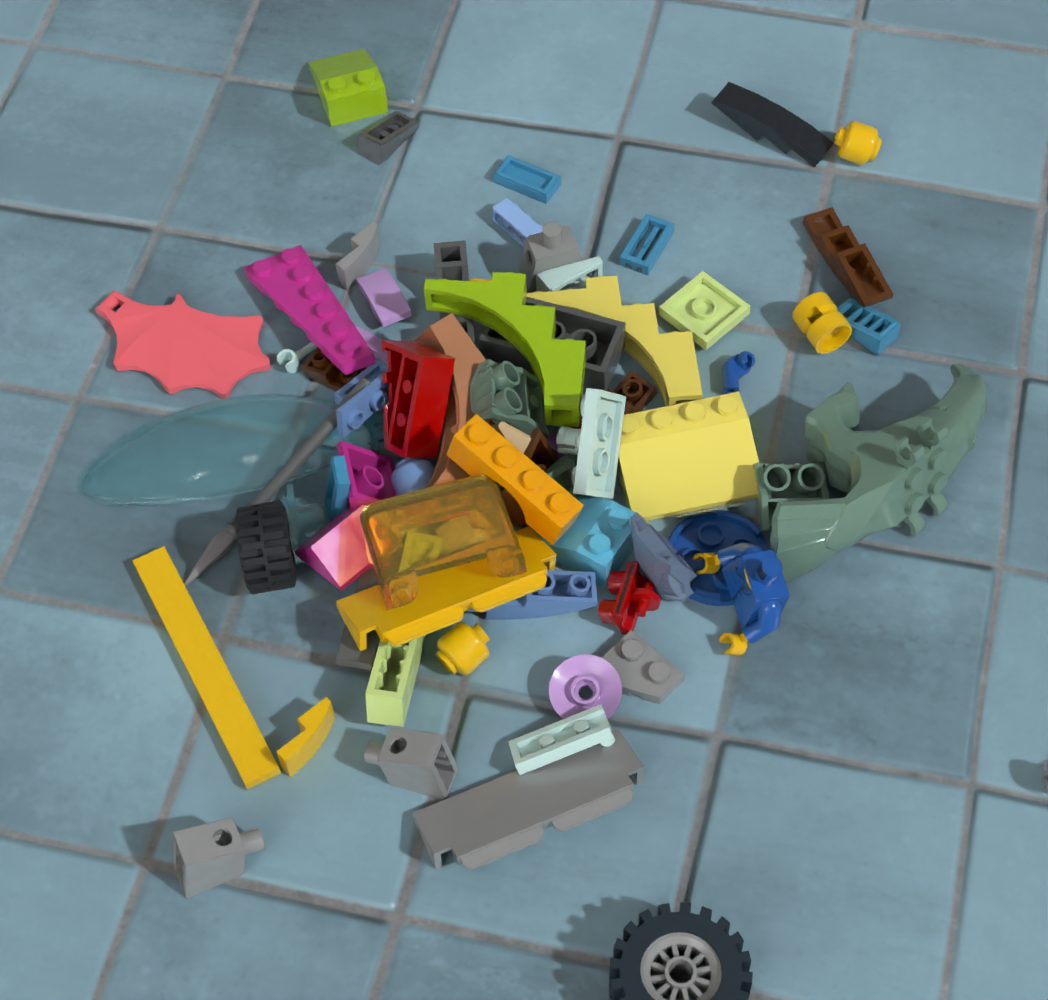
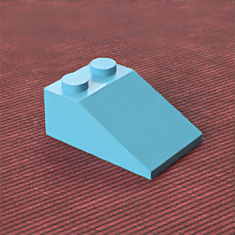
(597, 539)

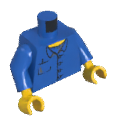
(755, 589)

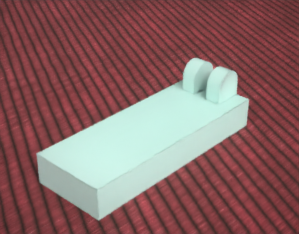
(561, 739)

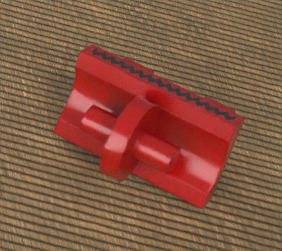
(633, 598)

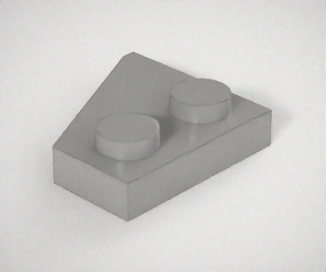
(643, 669)

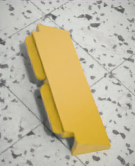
(446, 596)

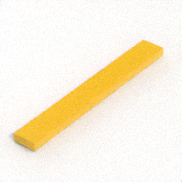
(206, 668)

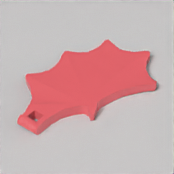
(184, 344)

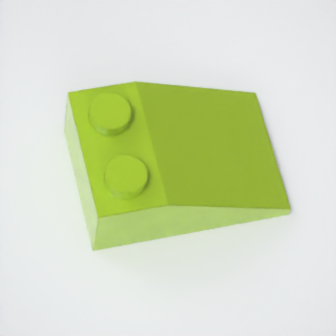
(349, 87)

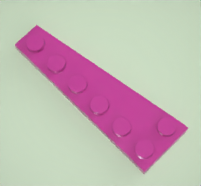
(311, 305)

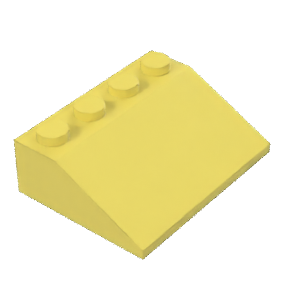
(687, 457)

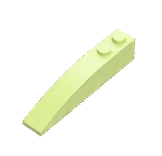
(393, 682)

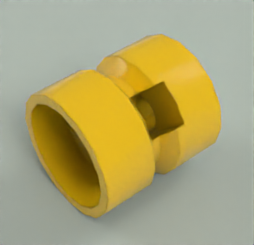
(822, 322)

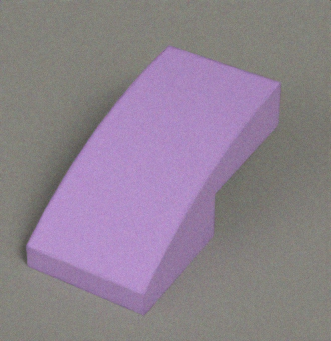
(384, 297)

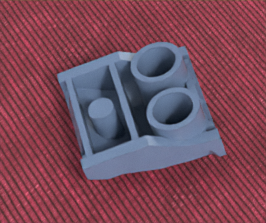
(659, 562)

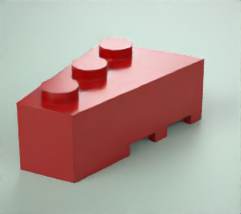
(417, 398)

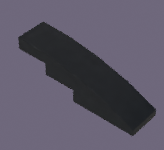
(778, 125)

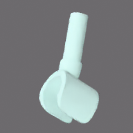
(294, 358)

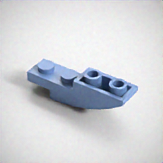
(563, 594)

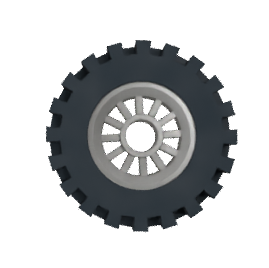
(674, 932)

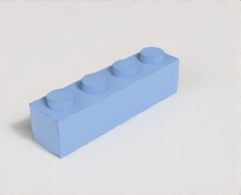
(514, 221)

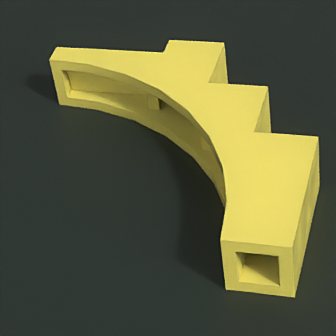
(665, 356)

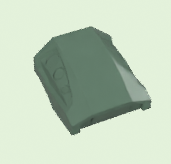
(508, 395)
(787, 483)

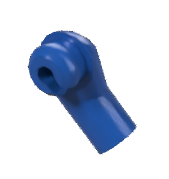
(735, 369)

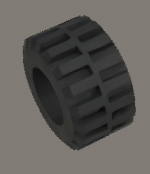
(265, 547)

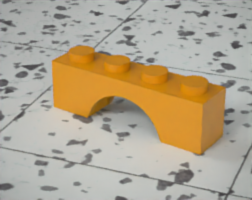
(544, 502)

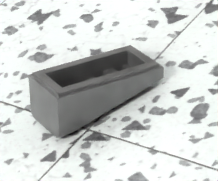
(384, 138)

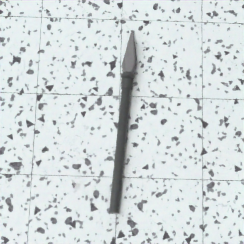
(223, 542)

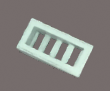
(569, 276)

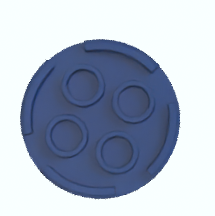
(707, 535)

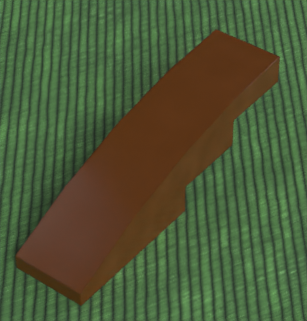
(847, 258)

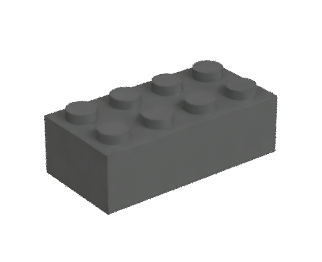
(602, 335)

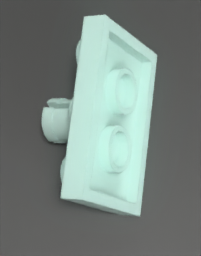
(595, 443)

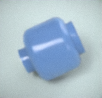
(411, 475)

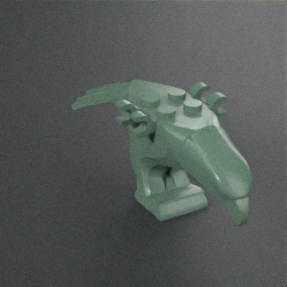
(882, 471)

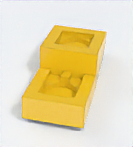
(314, 728)

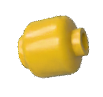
(857, 142)
(463, 648)

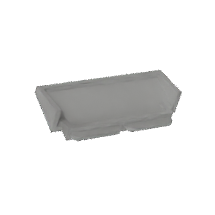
(517, 808)

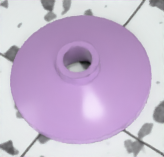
(580, 673)

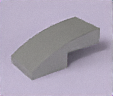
(364, 251)

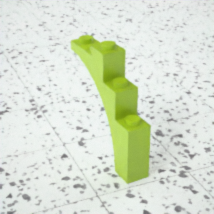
(530, 328)

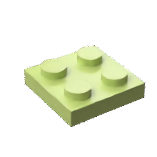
(704, 309)

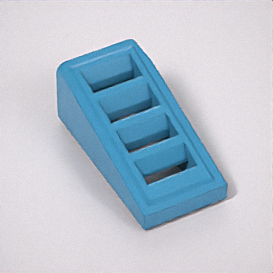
(886, 325)

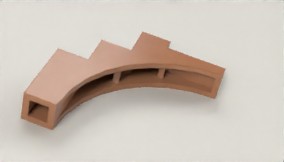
(451, 339)

